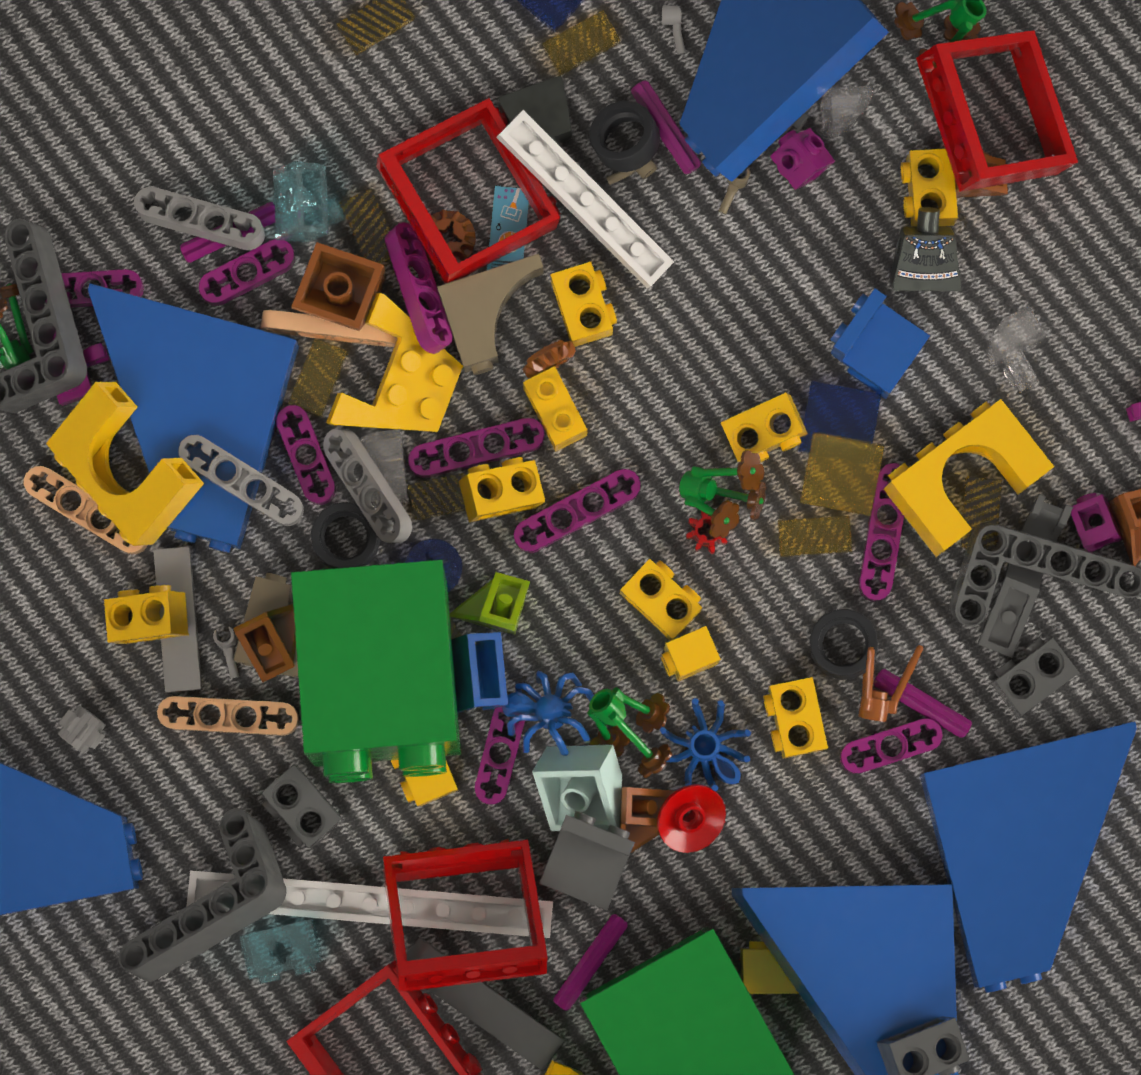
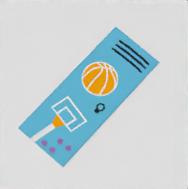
(508, 218)

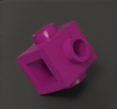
(801, 157)

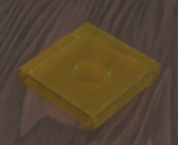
(841, 473)

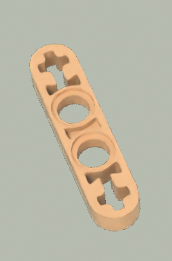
(314, 327)
(83, 514)
(228, 711)

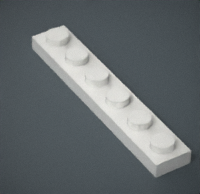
(585, 199)

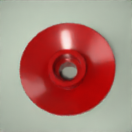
(699, 827)

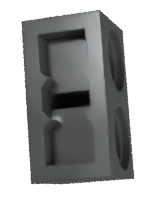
(1038, 683)
(308, 801)
(922, 1043)

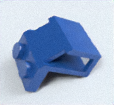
(877, 344)
(479, 671)

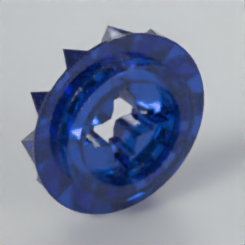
(442, 551)

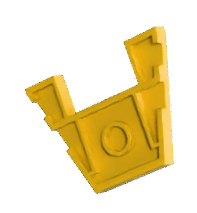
(414, 383)

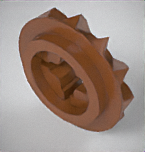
(462, 230)
(548, 357)

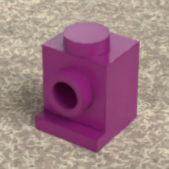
(1082, 514)

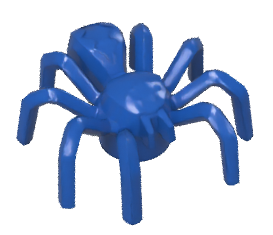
(549, 710)
(705, 747)

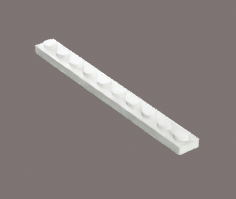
(370, 905)

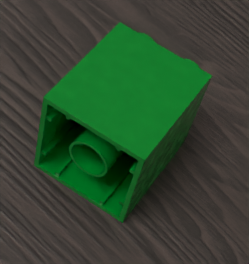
(376, 669)
(684, 1016)

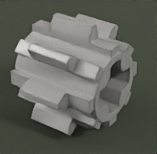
(81, 729)

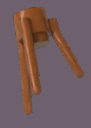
(874, 702)

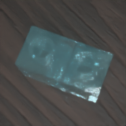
(300, 201)
(259, 949)

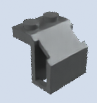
(587, 860)

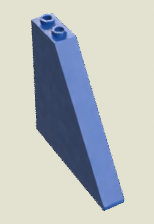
(766, 70)
(199, 380)
(1019, 843)
(59, 846)
(862, 959)

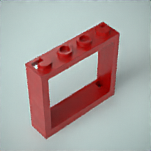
(494, 122)
(957, 124)
(471, 966)
(319, 1062)

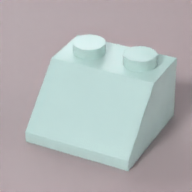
(582, 782)

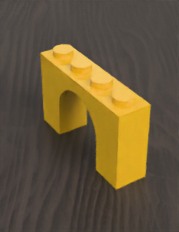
(992, 434)
(83, 449)

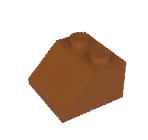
(339, 286)

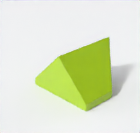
(495, 604)

